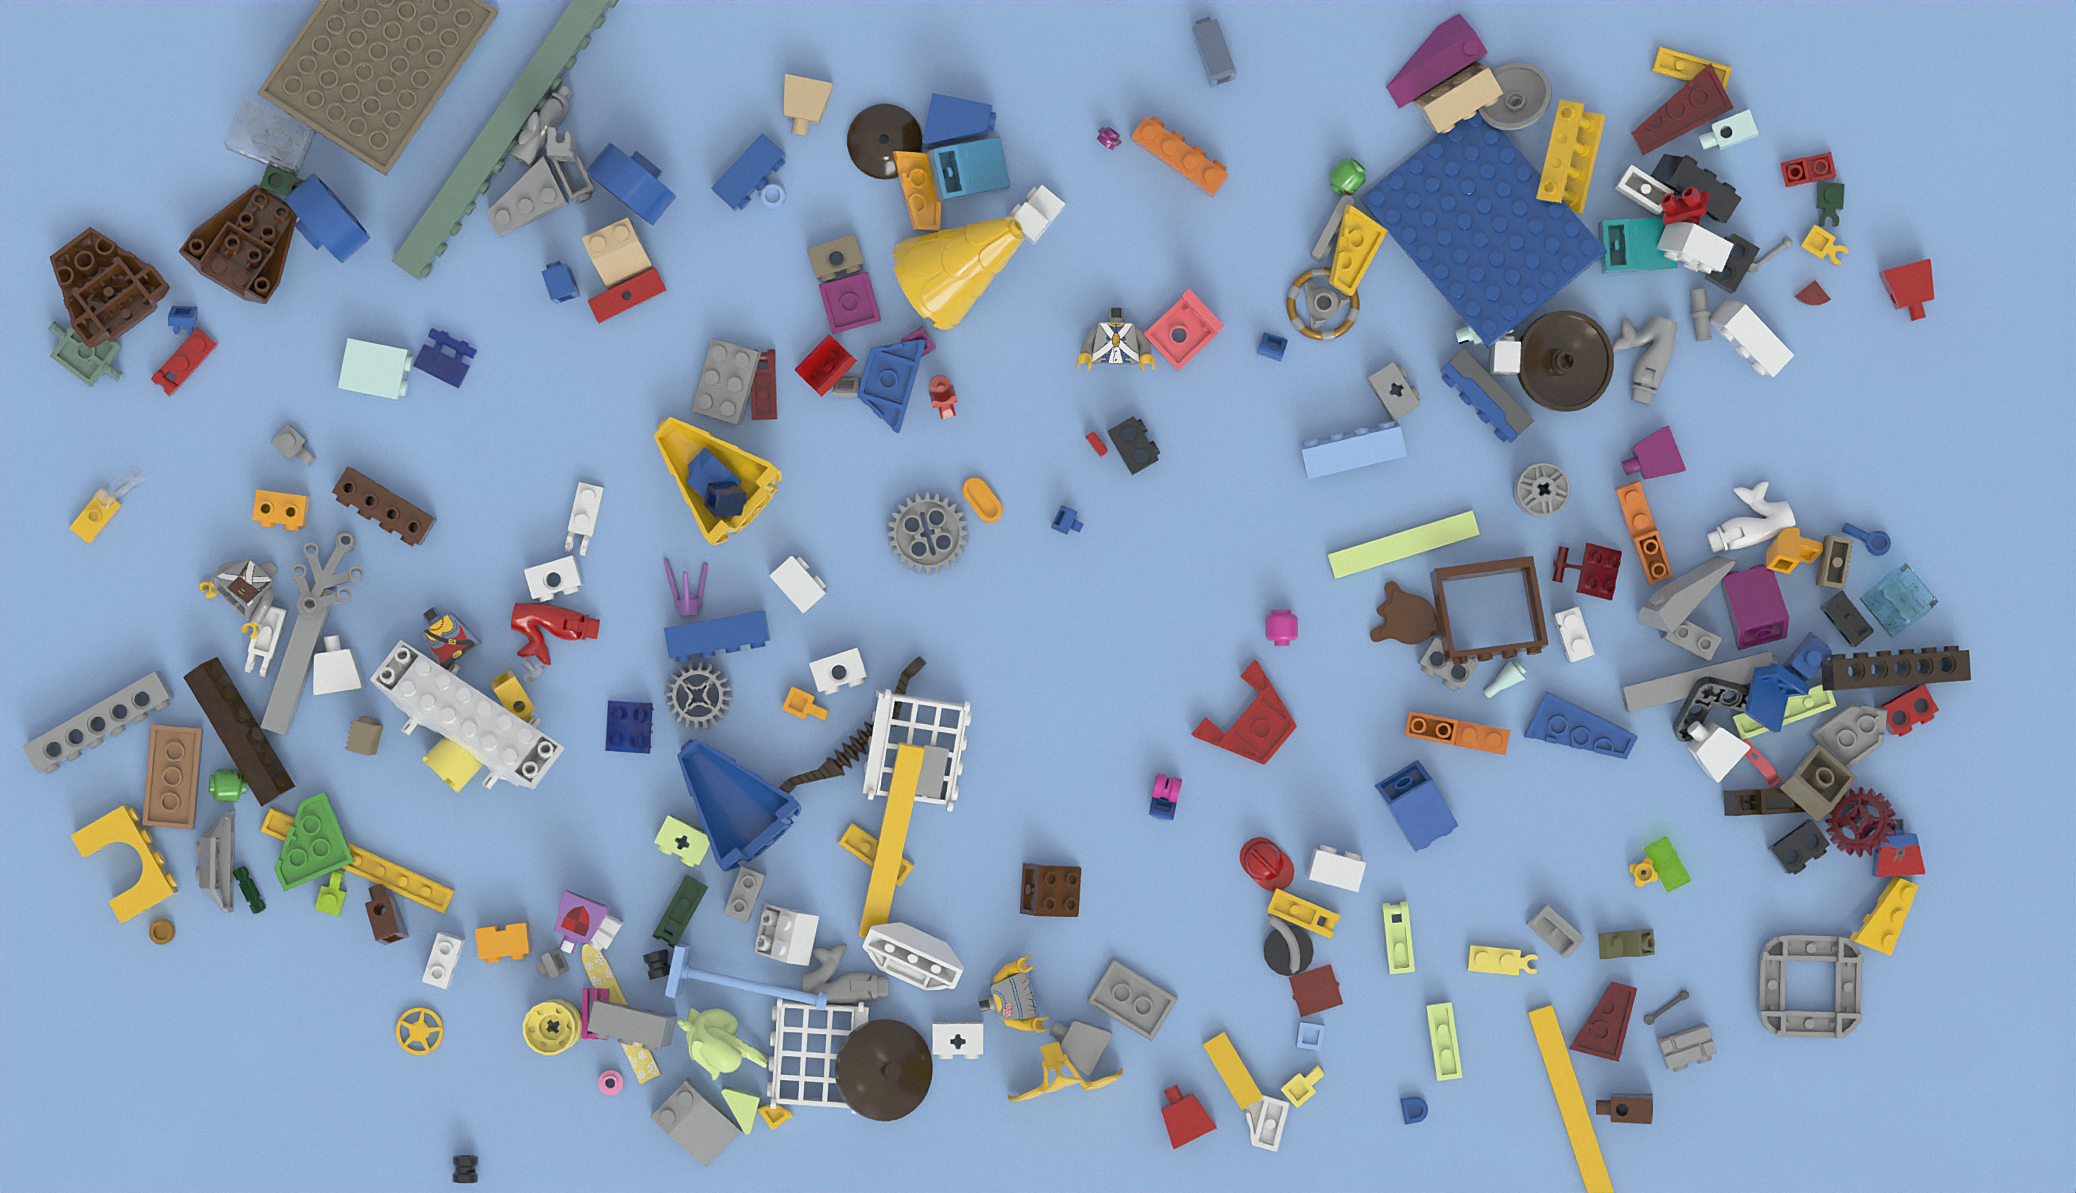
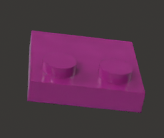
(849, 302)

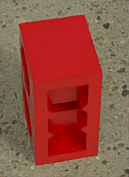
(1905, 704)

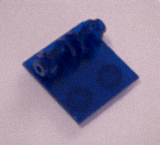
(629, 727)

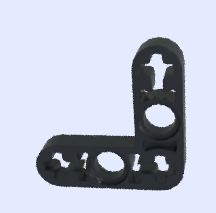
(1706, 700)

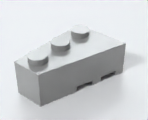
(631, 1025)

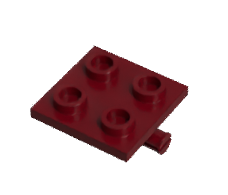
(1597, 571)

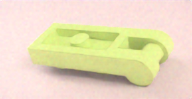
(1398, 938)

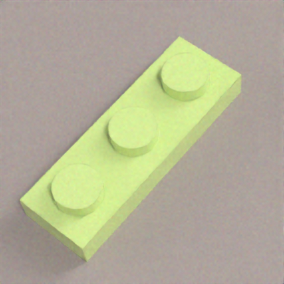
(1444, 1041)

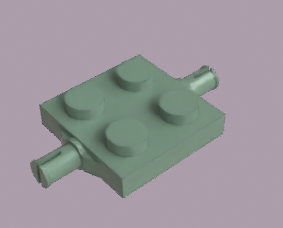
(84, 362)

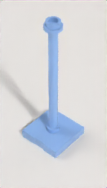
(681, 971)

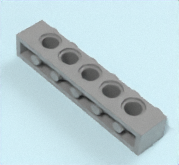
(40, 748)

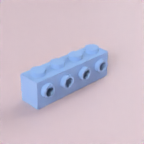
(1353, 450)

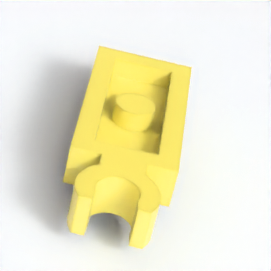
(1498, 960)

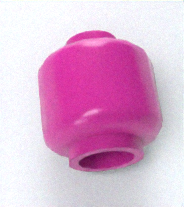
(1281, 627)

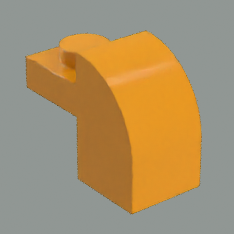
(1790, 549)

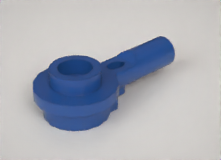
(1876, 542)

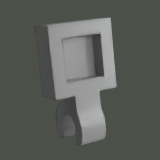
(291, 444)

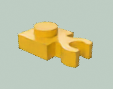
(1820, 243)

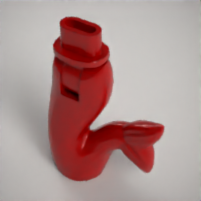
(557, 620)

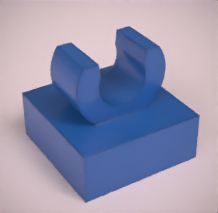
(182, 317)
(1066, 520)

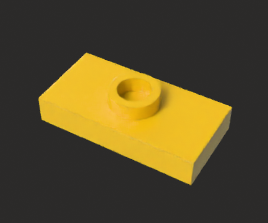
(93, 520)

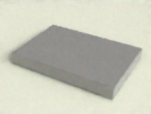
(1132, 999)

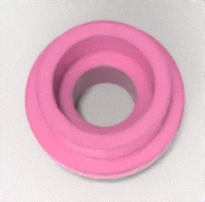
(616, 1076)

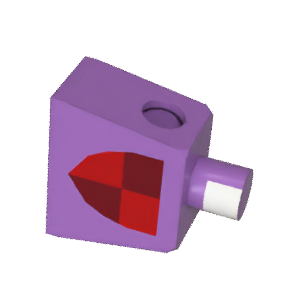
(578, 919)

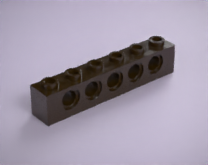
(1836, 676)

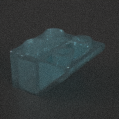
(1899, 600)

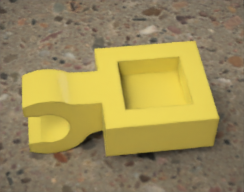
(1300, 1088)

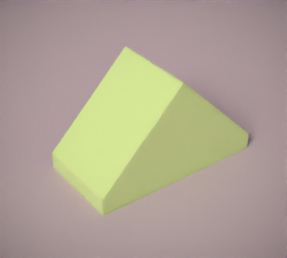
(743, 1105)

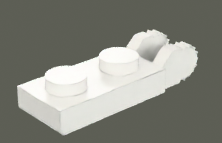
(584, 515)
(267, 641)

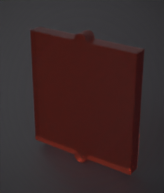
(1315, 990)

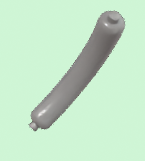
(1290, 939)

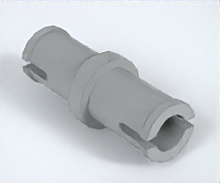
(1701, 315)

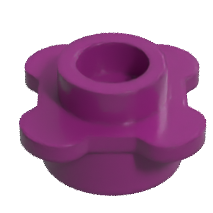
(1109, 138)

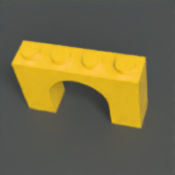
(154, 882)

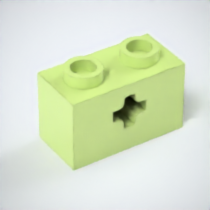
(676, 828)

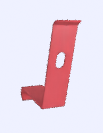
(1763, 765)

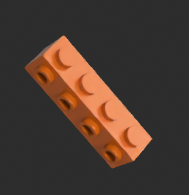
(1179, 156)

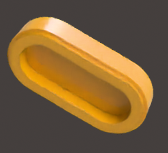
(982, 500)

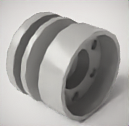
(1526, 491)

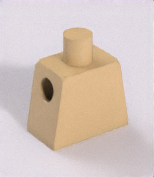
(805, 101)

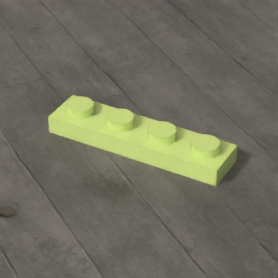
(1796, 709)

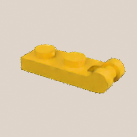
(1302, 913)

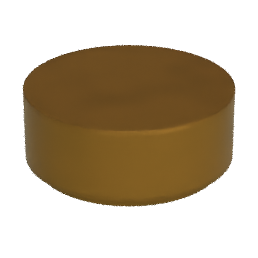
(162, 931)

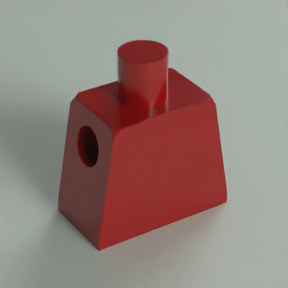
(1910, 287)
(1185, 1117)

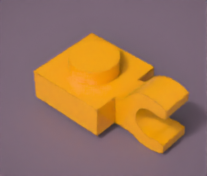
(801, 703)

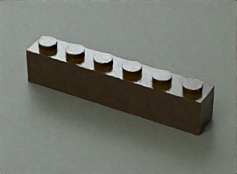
(239, 731)

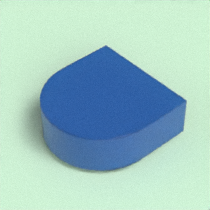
(1413, 1109)

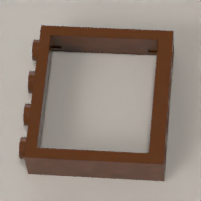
(1523, 564)

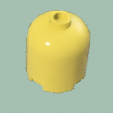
(452, 763)

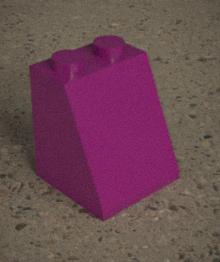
(1755, 606)

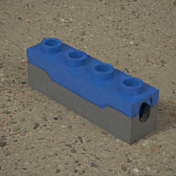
(1486, 396)

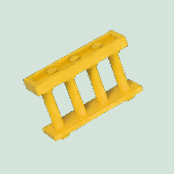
(1571, 156)

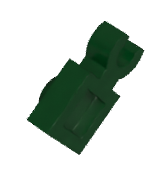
(1830, 198)

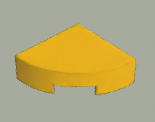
(776, 1116)

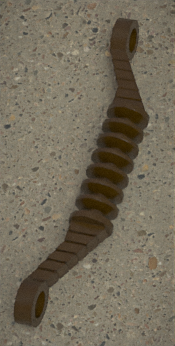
(834, 767)

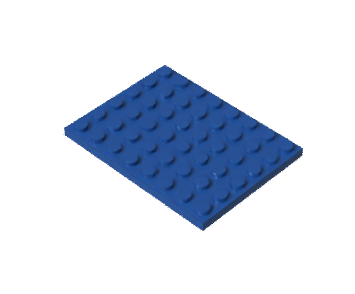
(1477, 230)

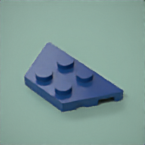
(890, 379)

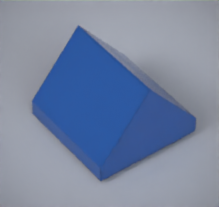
(1272, 346)

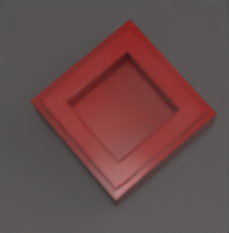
(1096, 444)

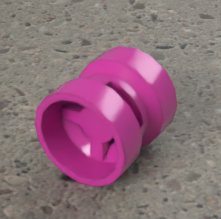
(1172, 790)

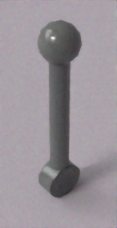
(1649, 1019)

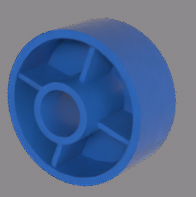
(632, 182)
(326, 219)

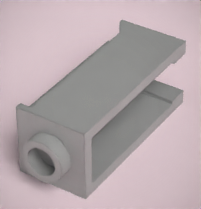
(581, 194)

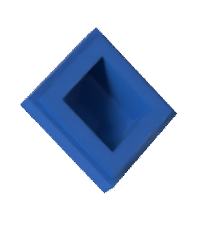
(1162, 809)

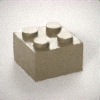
(1818, 782)

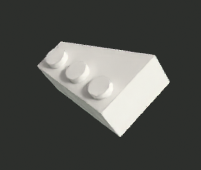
(1750, 337)

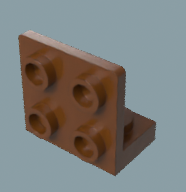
(1050, 890)

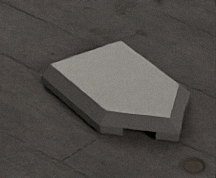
(1853, 733)

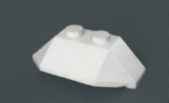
(913, 956)

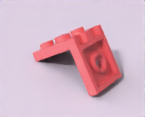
(1194, 319)

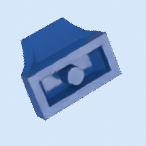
(707, 469)

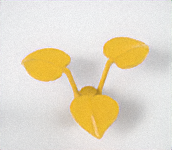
(1054, 1059)

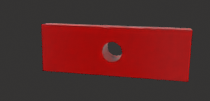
(612, 303)

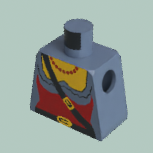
(447, 637)

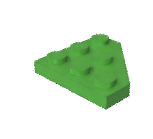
(312, 844)

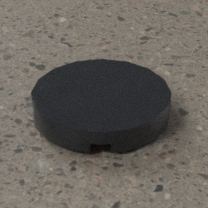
(1278, 954)

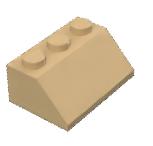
(1458, 97)

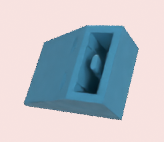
(968, 168)

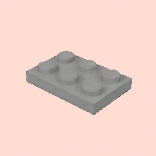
(726, 381)

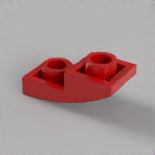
(1808, 169)

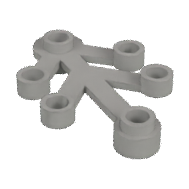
(324, 578)

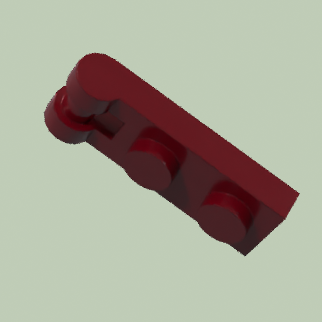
(764, 389)

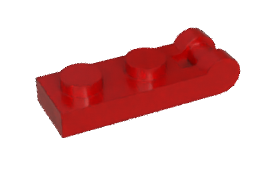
(184, 361)

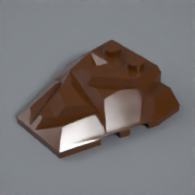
(105, 287)

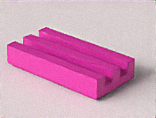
(585, 1008)

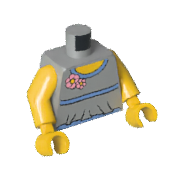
(1014, 998)

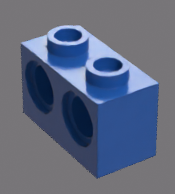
(560, 282)

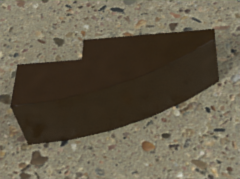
(1759, 802)

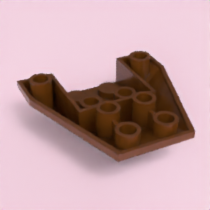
(244, 245)

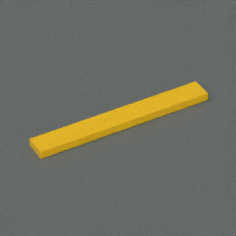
(892, 837)
(375, 868)
(1570, 1100)

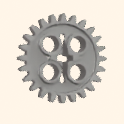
(950, 527)

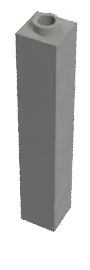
(295, 669)
(1679, 685)

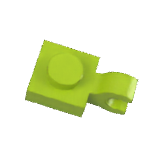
(331, 897)

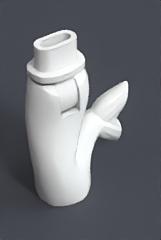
(1748, 531)

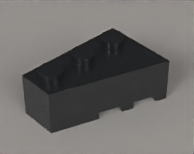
(1682, 172)

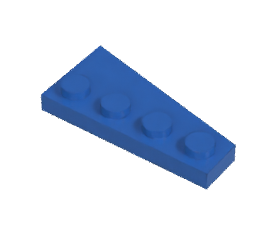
(1575, 727)

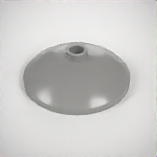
(1520, 85)

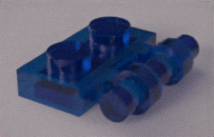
(444, 366)

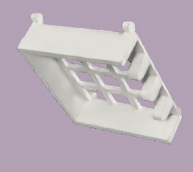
(879, 742)
(859, 1017)

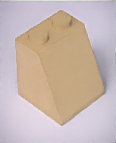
(617, 253)

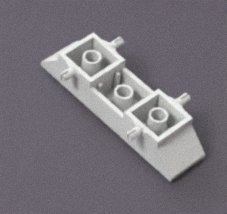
(466, 717)

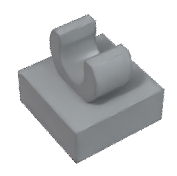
(553, 963)

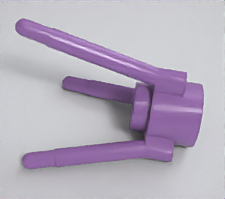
(687, 603)

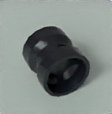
(658, 964)
(465, 1169)

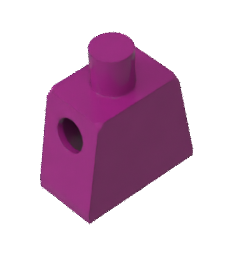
(1655, 456)

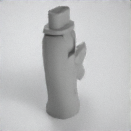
(536, 134)
(1654, 362)
(848, 988)

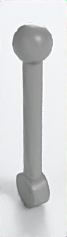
(1787, 242)

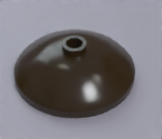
(864, 135)

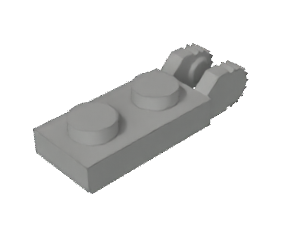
(1332, 227)

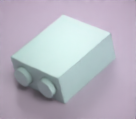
(375, 369)

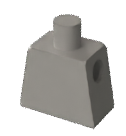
(1081, 1043)

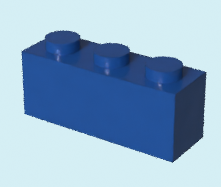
(749, 173)

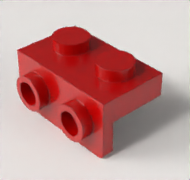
(825, 365)

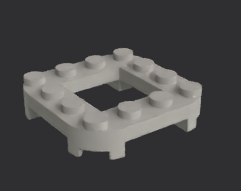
(1846, 986)

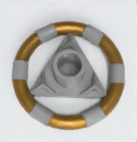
(1321, 306)

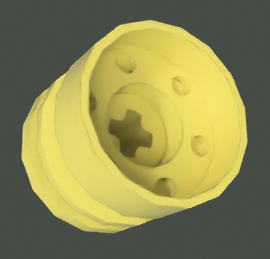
(538, 1025)

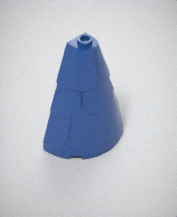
(734, 804)

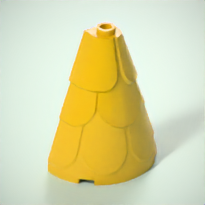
(953, 267)
(683, 442)

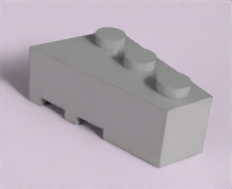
(527, 200)

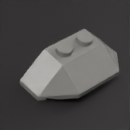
(218, 862)

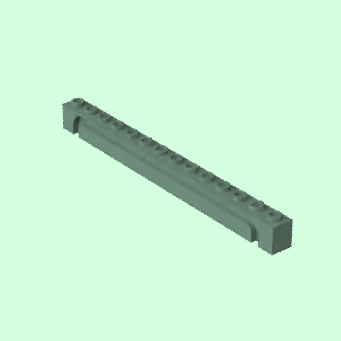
(500, 135)

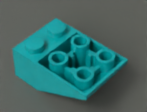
(1633, 245)

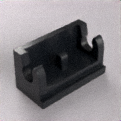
(1847, 619)

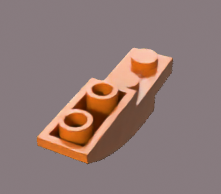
(1643, 532)
(1457, 733)

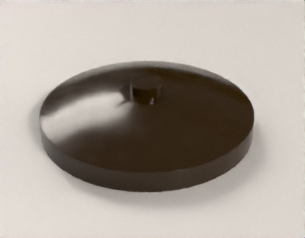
(1565, 361)
(883, 1070)

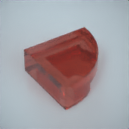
(1812, 295)

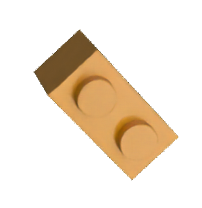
(495, 943)

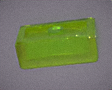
(1667, 864)

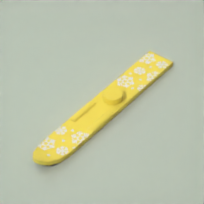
(602, 977)

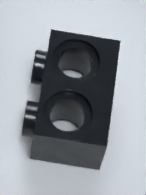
(1736, 266)
(1127, 448)
(1796, 841)

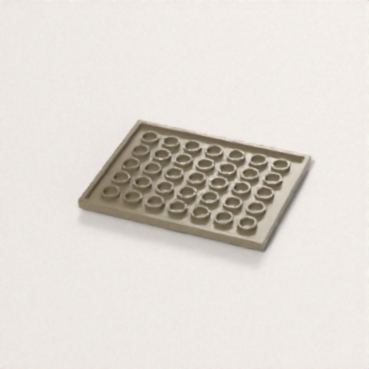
(375, 70)

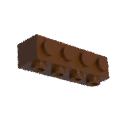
(384, 506)

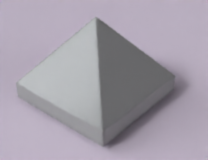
(846, 387)

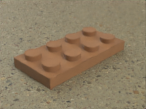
(172, 776)

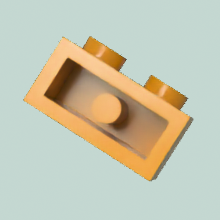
(281, 508)

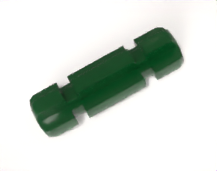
(249, 890)

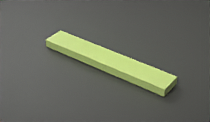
(1403, 544)

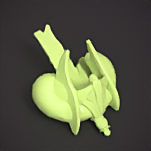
(714, 1044)

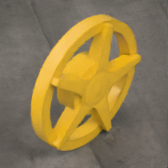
(419, 1031)

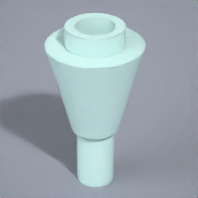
(1510, 675)

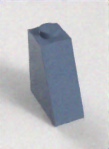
(1213, 51)

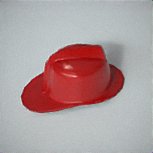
(1266, 864)

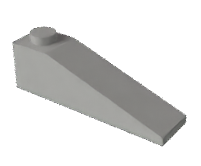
(1676, 600)

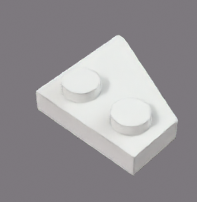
(1267, 1122)

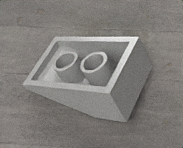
(695, 1123)

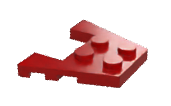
(1259, 729)

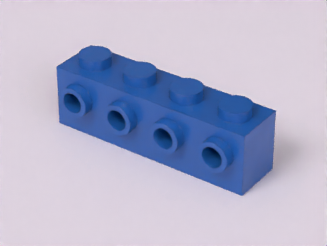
(717, 634)

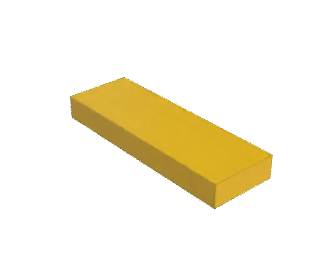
(1686, 66)
(864, 847)
(1233, 1071)

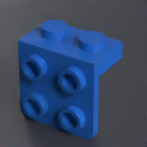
(1770, 694)

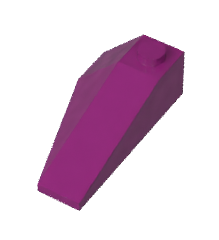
(1443, 54)

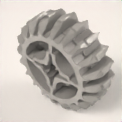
(684, 712)

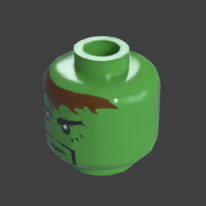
(1347, 176)
(226, 785)

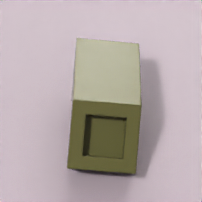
(1626, 944)

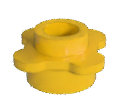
(1650, 874)

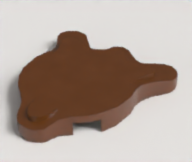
(1406, 617)

